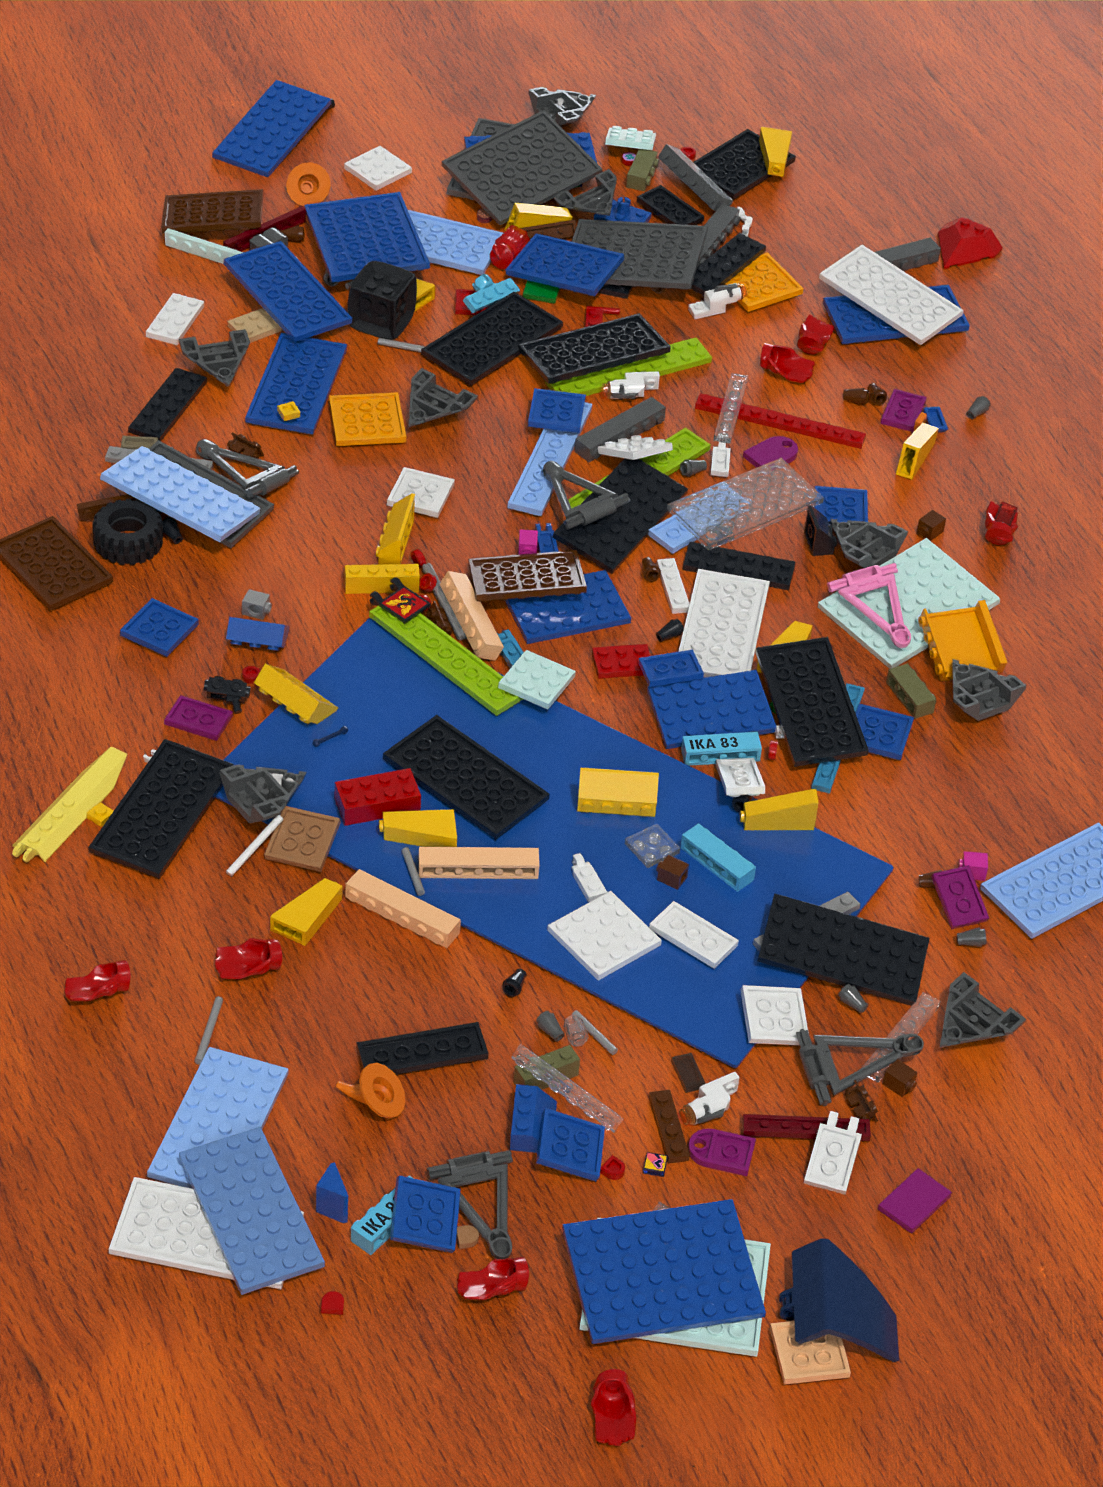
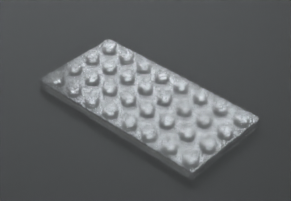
(744, 503)

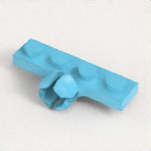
(488, 292)

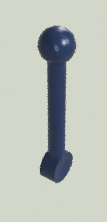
(343, 730)

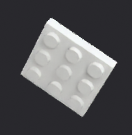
(378, 168)
(635, 447)
(429, 489)
(773, 1014)

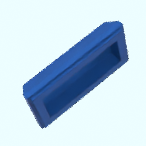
(935, 418)

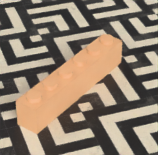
(471, 616)
(478, 862)
(403, 908)

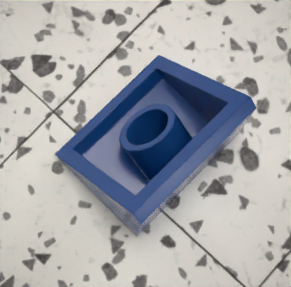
(332, 1195)

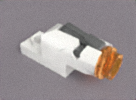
(716, 300)
(631, 386)
(711, 1100)

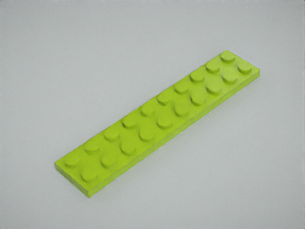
(681, 357)
(685, 446)
(449, 658)

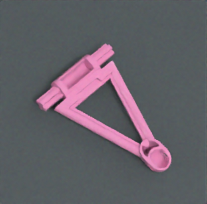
(870, 579)

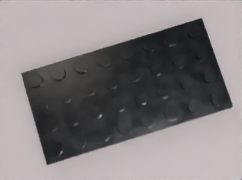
(491, 338)
(594, 348)
(616, 536)
(811, 701)
(466, 776)
(160, 809)
(844, 949)

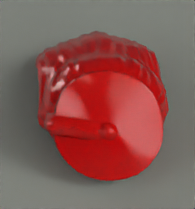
(508, 246)
(814, 335)
(786, 363)
(998, 532)
(248, 958)
(101, 981)
(497, 1278)
(613, 1408)

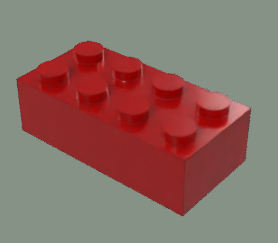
(369, 796)

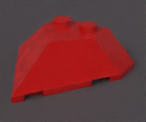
(966, 242)

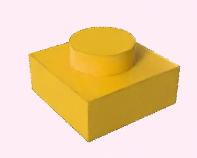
(288, 411)
(99, 814)

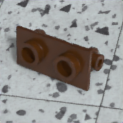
(240, 442)
(438, 617)
(858, 1095)

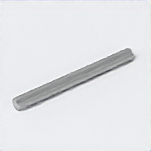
(428, 568)

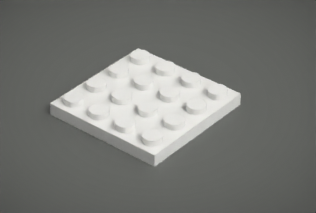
(604, 935)

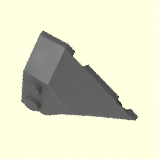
(562, 106)
(595, 200)
(218, 358)
(432, 401)
(868, 543)
(983, 691)
(259, 792)
(973, 1016)

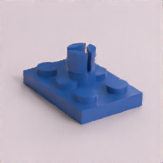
(624, 212)
(671, 668)

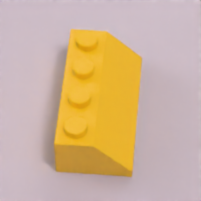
(396, 531)
(371, 578)
(294, 694)
(617, 792)

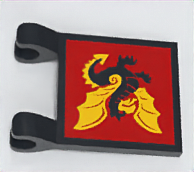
(402, 603)

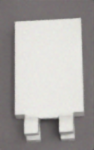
(833, 1155)

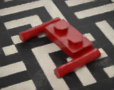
(594, 314)

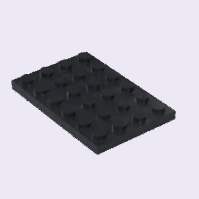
(737, 164)

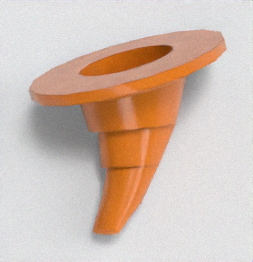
(308, 184)
(377, 1089)

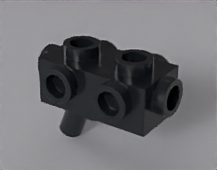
(231, 691)

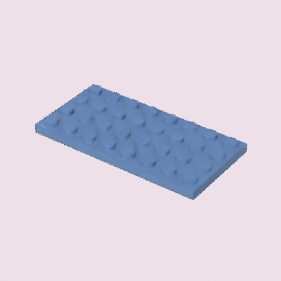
(251, 1210)

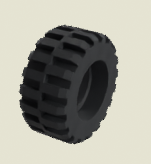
(127, 547)

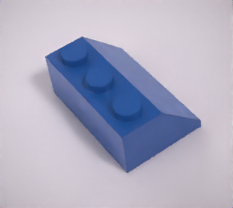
(257, 633)
(527, 1117)

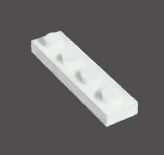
(673, 585)

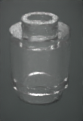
(575, 1030)

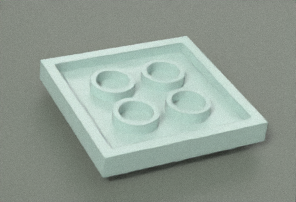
(630, 138)
(537, 679)

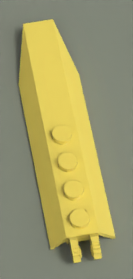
(71, 807)

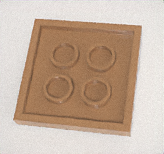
(302, 838)

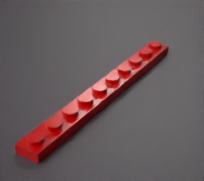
(786, 422)

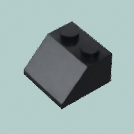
(819, 533)

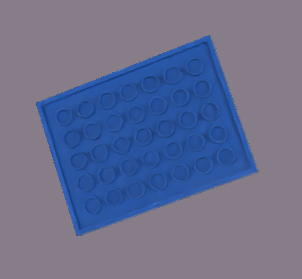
(365, 231)
(663, 1271)

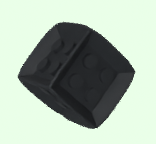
(382, 300)

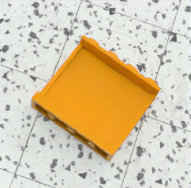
(962, 636)

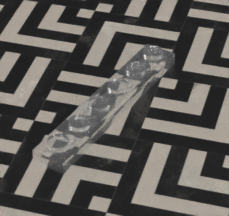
(730, 408)
(911, 1022)
(571, 1091)

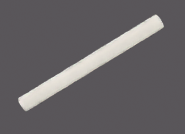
(254, 845)

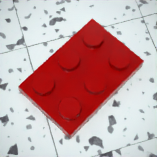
(619, 660)

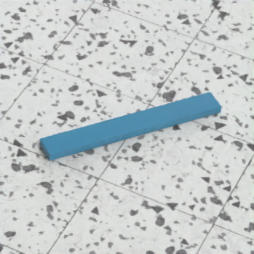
(827, 771)

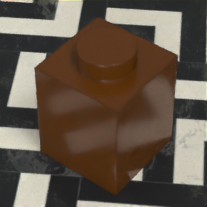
(931, 525)
(672, 872)
(900, 1078)

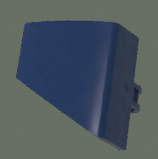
(837, 1300)

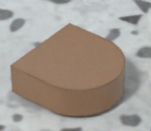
(467, 1236)

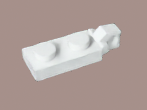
(720, 460)
(587, 878)

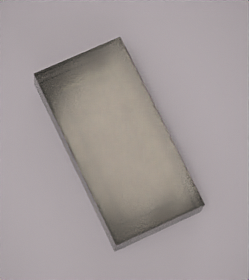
(688, 1072)

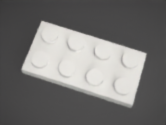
(175, 319)
(740, 777)
(694, 934)

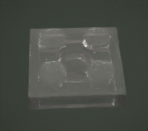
(652, 845)

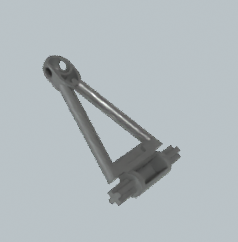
(262, 483)
(589, 511)
(822, 1070)
(475, 1169)

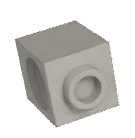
(256, 604)

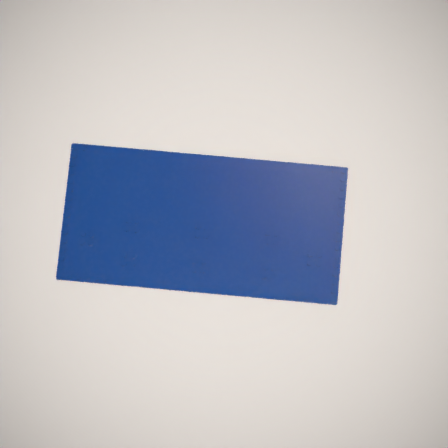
(392, 691)

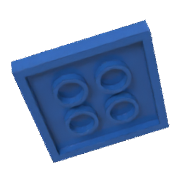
(556, 410)
(843, 504)
(159, 627)
(884, 730)
(570, 1144)
(425, 1214)

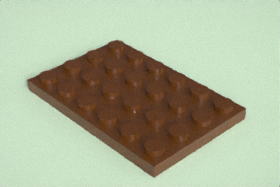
(213, 211)
(52, 563)
(527, 575)

